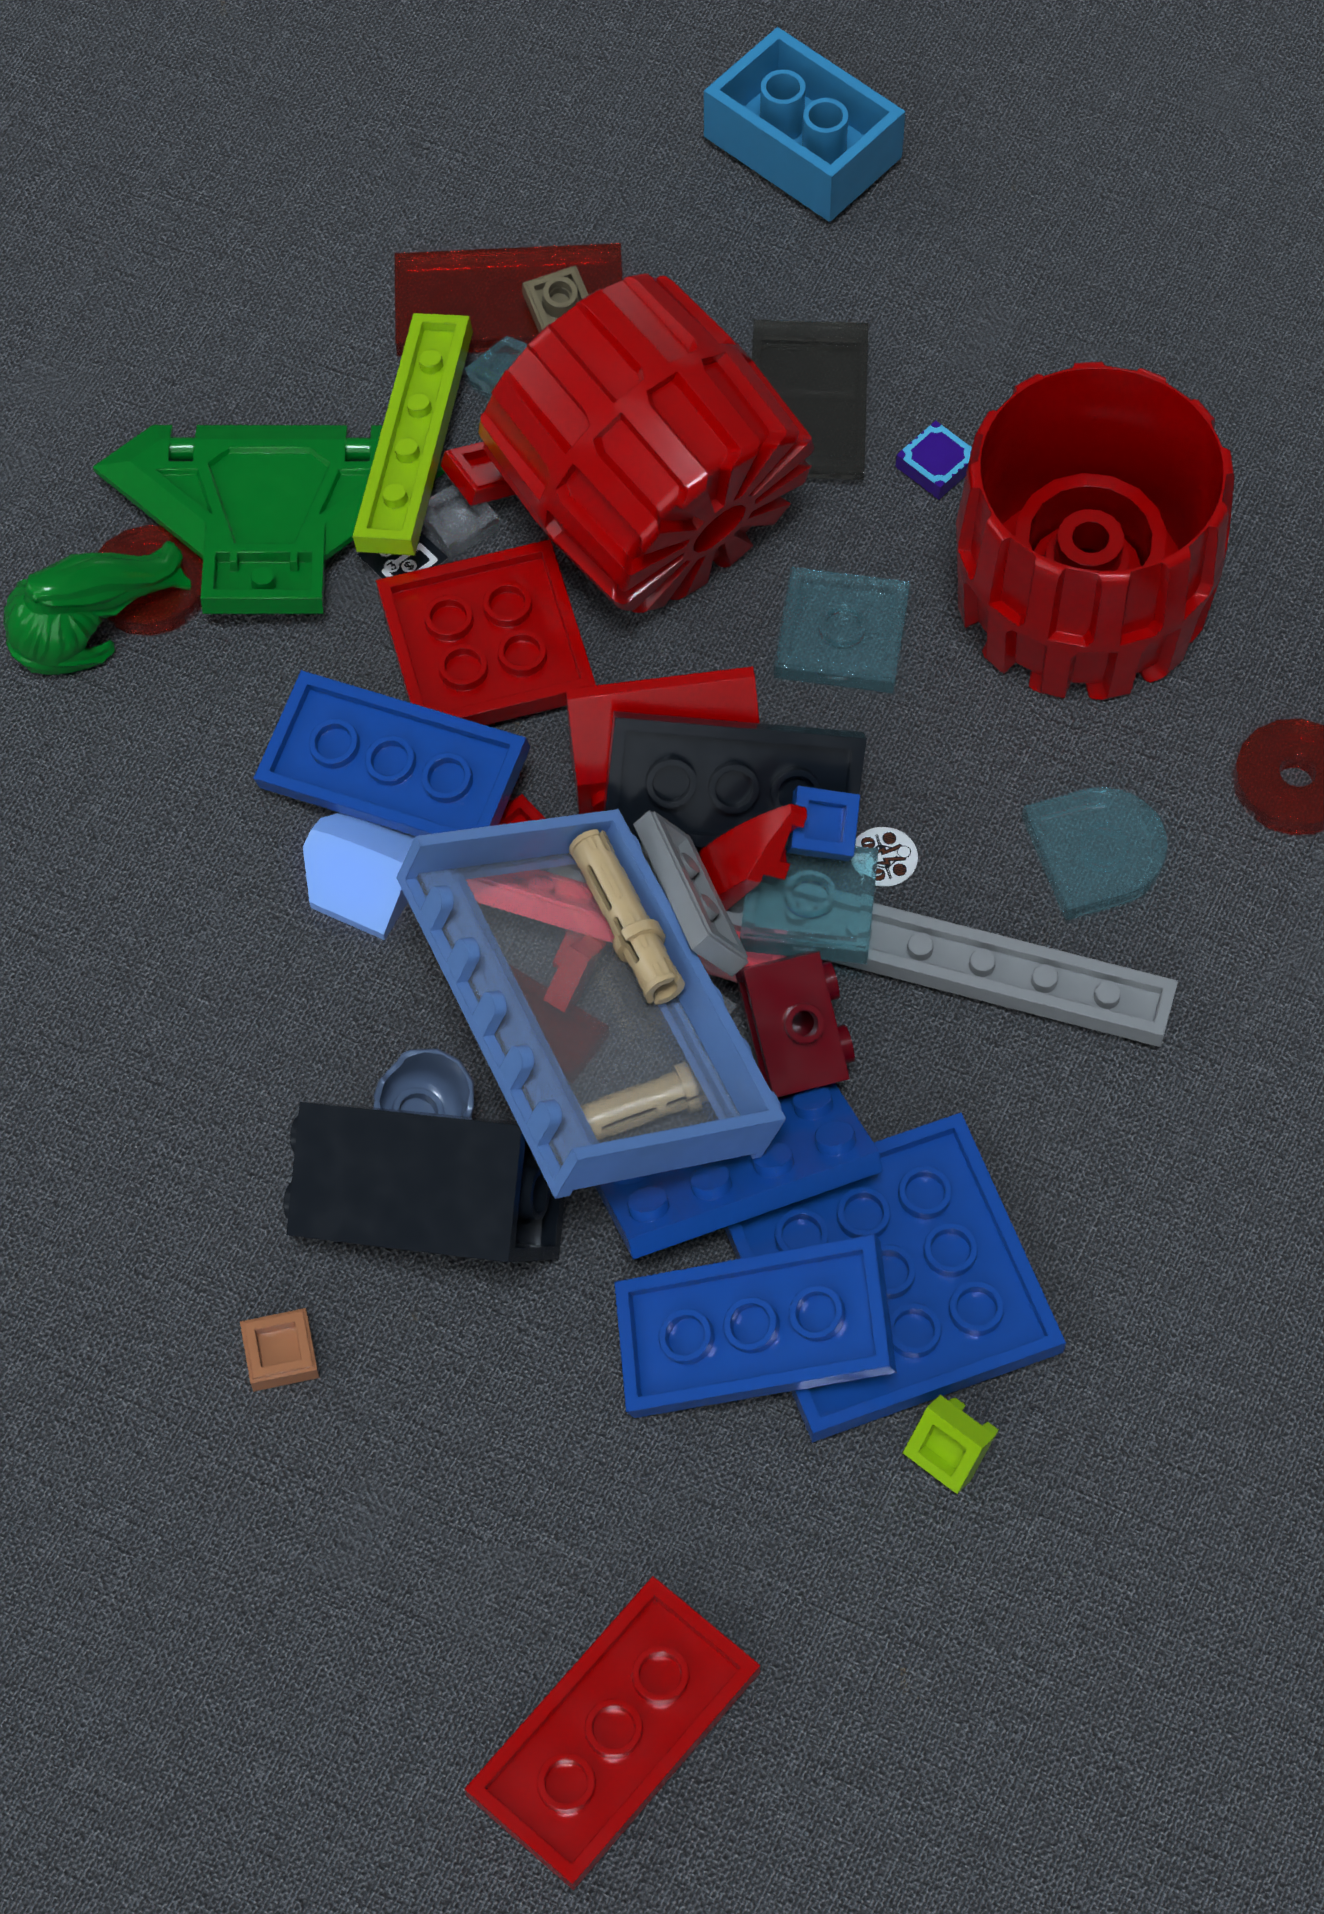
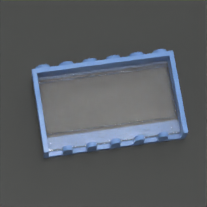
(575, 1047)

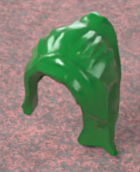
(65, 602)

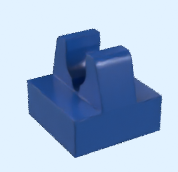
(828, 826)

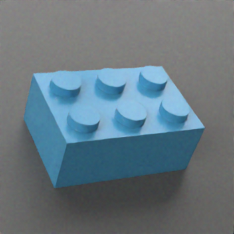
(803, 123)

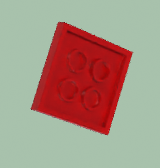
(486, 635)

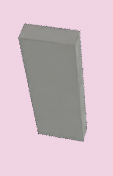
(691, 893)

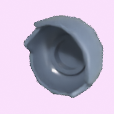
(426, 1083)

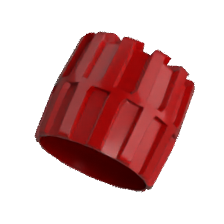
(644, 441)
(1093, 528)

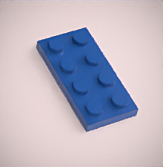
(389, 760)
(811, 1153)
(754, 1326)

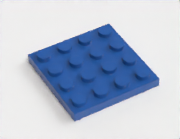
(952, 1270)

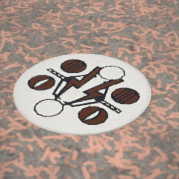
(895, 854)

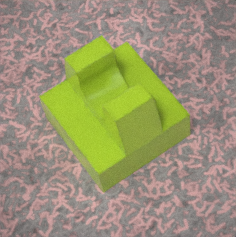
(949, 1443)

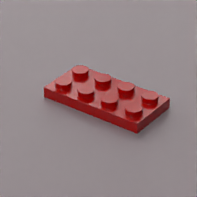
(612, 1732)

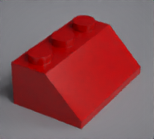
(590, 710)

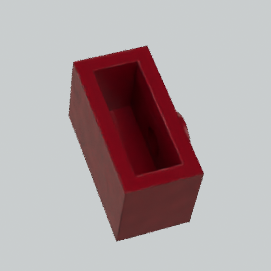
(795, 1022)

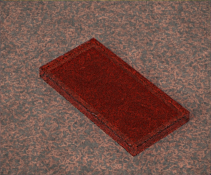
(489, 286)

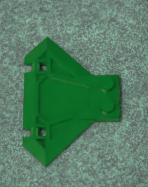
(252, 504)

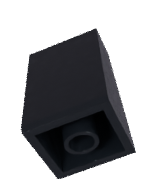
(419, 1184)

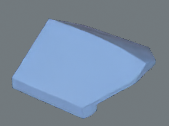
(354, 872)

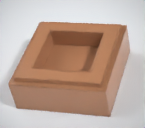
(279, 1349)

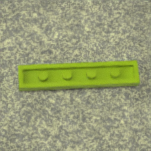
(413, 434)

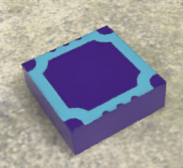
(935, 459)

